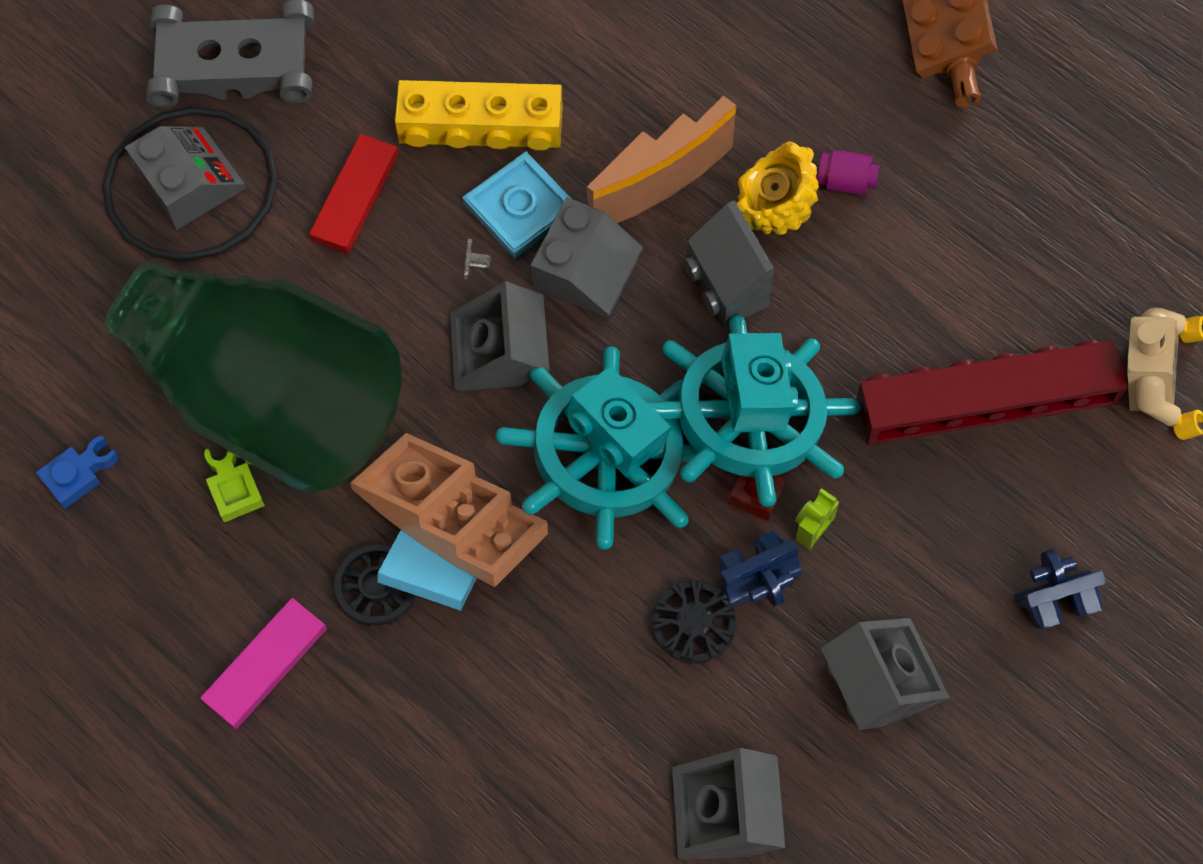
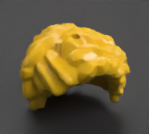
(792, 202)

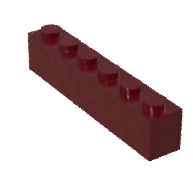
(991, 391)

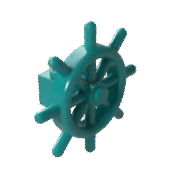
(760, 396)
(615, 433)

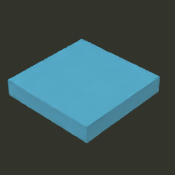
(517, 204)
(424, 573)

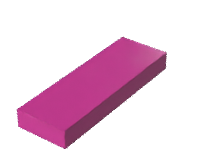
(263, 663)

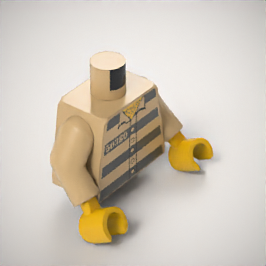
(1154, 367)

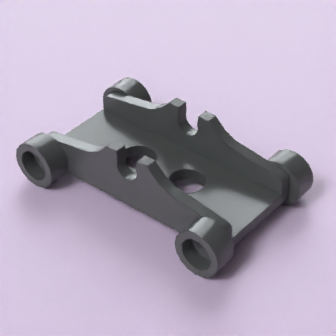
(275, 68)

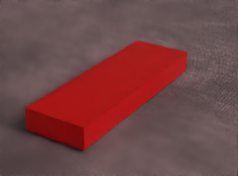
(354, 193)

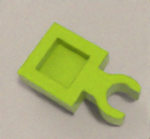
(233, 487)
(815, 518)

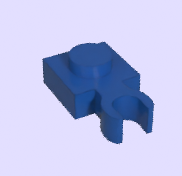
(73, 474)

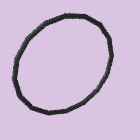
(202, 253)

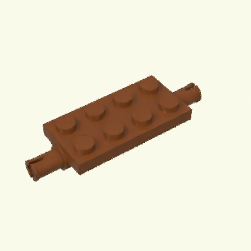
(951, 41)

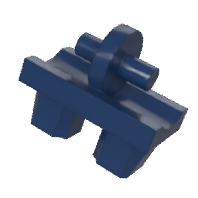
(762, 574)
(1080, 588)

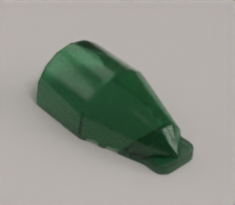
(263, 369)

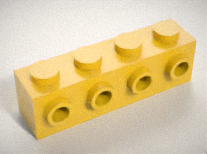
(479, 114)

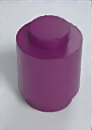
(848, 172)

